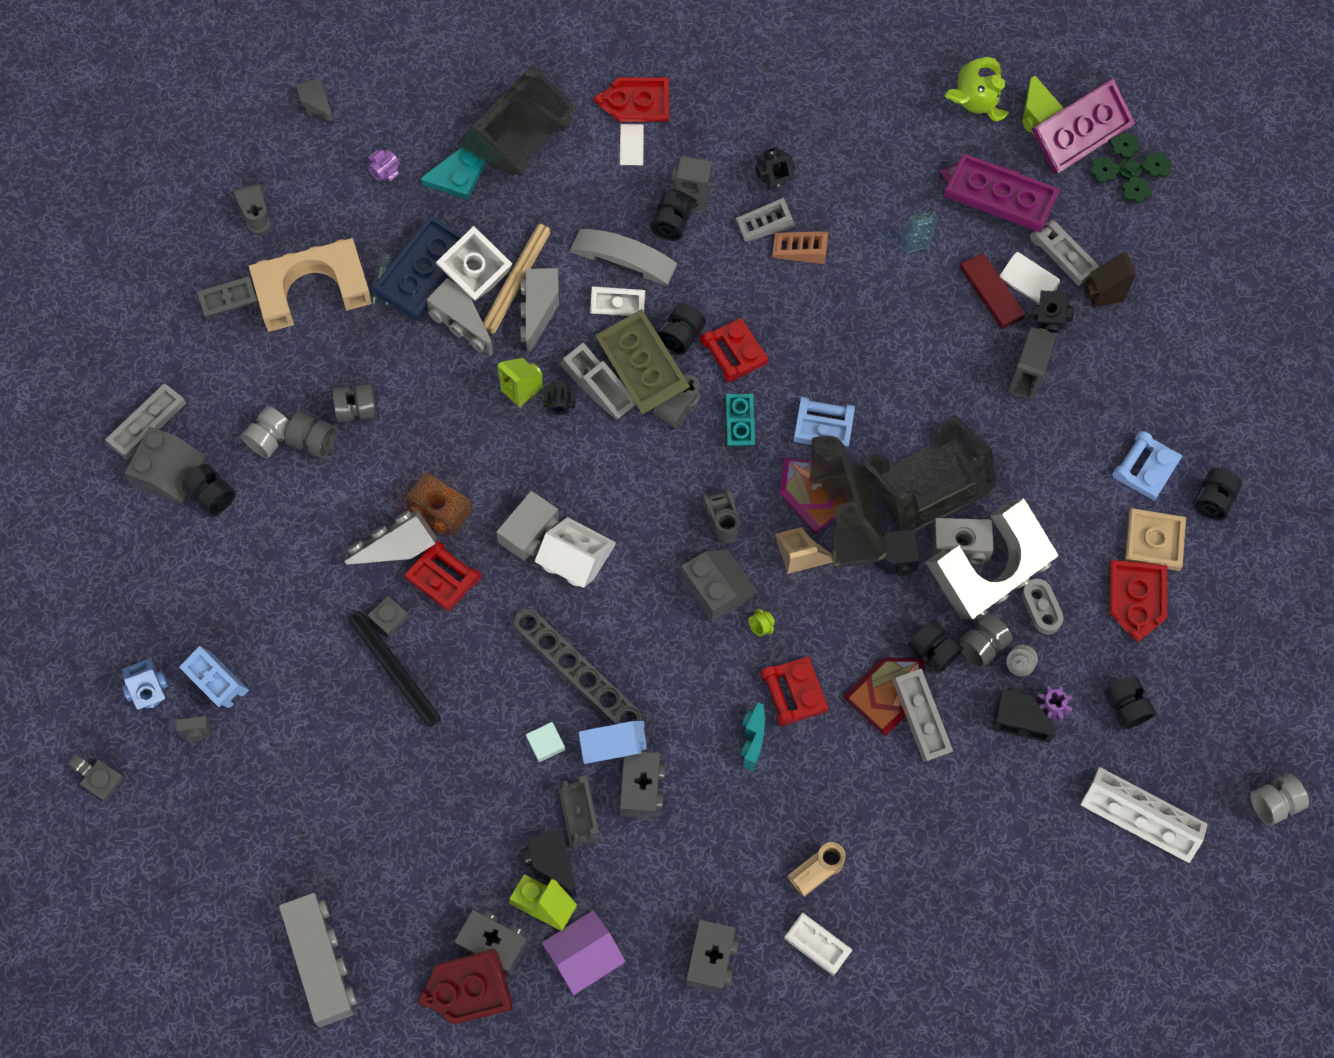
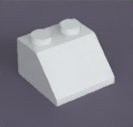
(474, 264)
(574, 552)

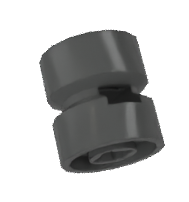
(364, 400)
(307, 433)
(987, 638)

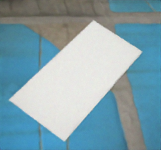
(631, 144)

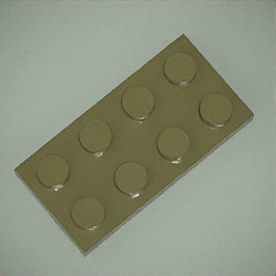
(642, 361)

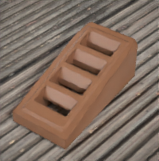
(805, 255)

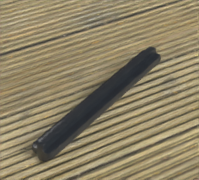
(394, 669)

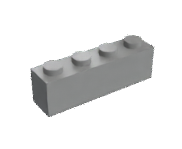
(317, 960)

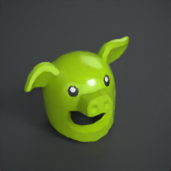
(979, 93)

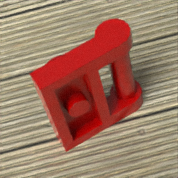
(741, 346)
(438, 583)
(803, 689)

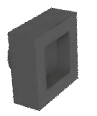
(388, 616)
(194, 728)

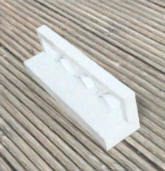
(1144, 815)

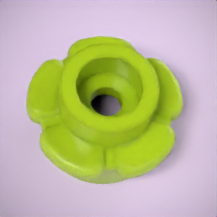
(761, 622)

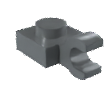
(99, 779)

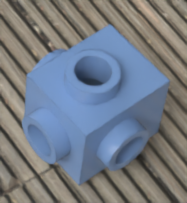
(144, 684)

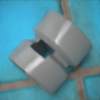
(264, 435)
(1278, 799)

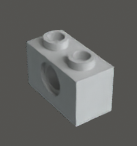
(975, 532)

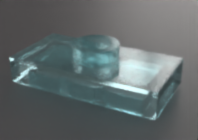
(920, 231)

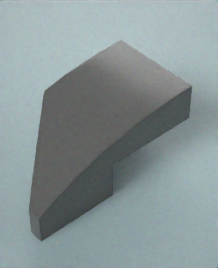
(314, 98)

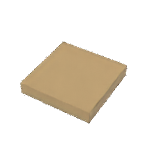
(1155, 538)

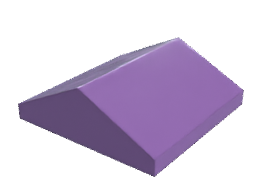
(583, 952)

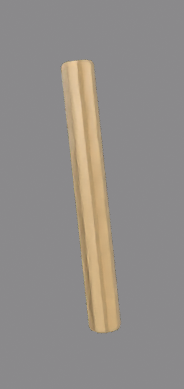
(513, 281)

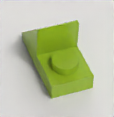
(543, 902)

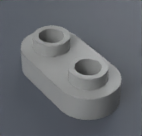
(1042, 608)

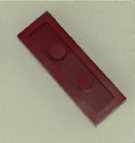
(992, 291)

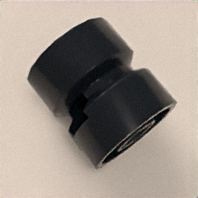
(671, 215)
(681, 328)
(208, 489)
(1217, 494)
(938, 648)
(1129, 702)

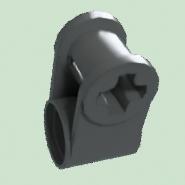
(253, 208)
(677, 408)
(720, 511)

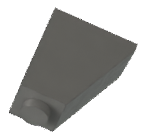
(1032, 363)

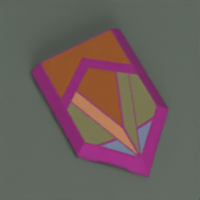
(810, 505)

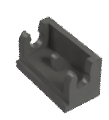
(227, 297)
(579, 812)

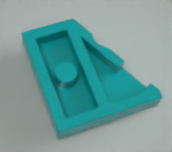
(455, 174)

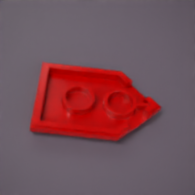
(636, 99)
(1138, 596)

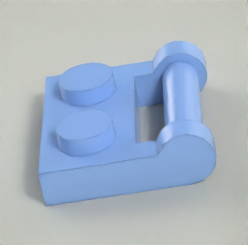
(815, 426)
(1154, 471)

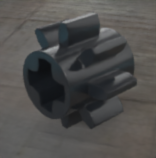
(559, 398)

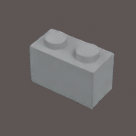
(528, 526)

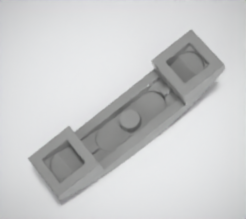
(625, 252)

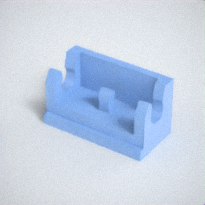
(213, 677)
(612, 741)

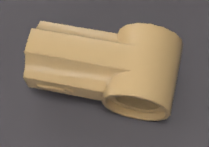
(815, 870)

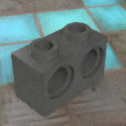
(693, 180)

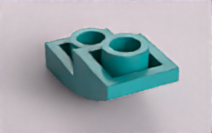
(740, 420)
(755, 724)

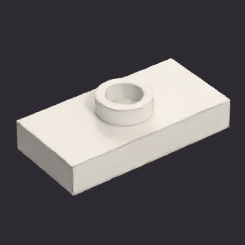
(818, 944)

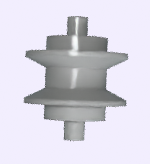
(1022, 660)

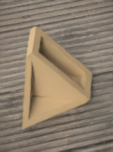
(800, 550)

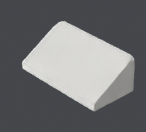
(1028, 277)
(616, 301)

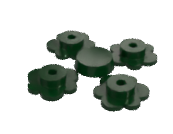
(1130, 168)

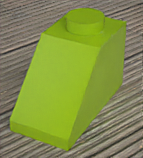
(1038, 104)
(519, 380)

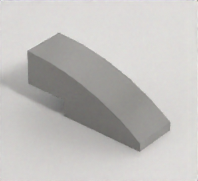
(598, 381)

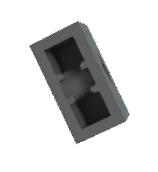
(634, 800)
(483, 925)
(711, 938)

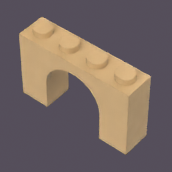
(275, 277)

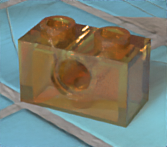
(432, 491)

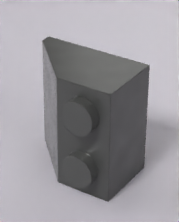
(162, 465)
(717, 583)

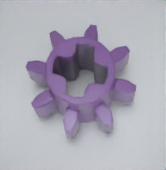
(383, 165)
(1058, 697)

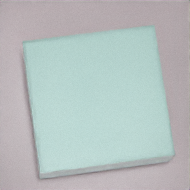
(545, 742)

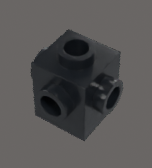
(781, 172)
(1053, 311)

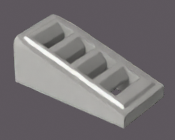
(777, 225)

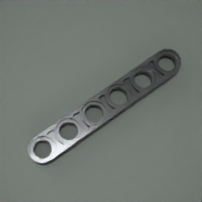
(573, 674)

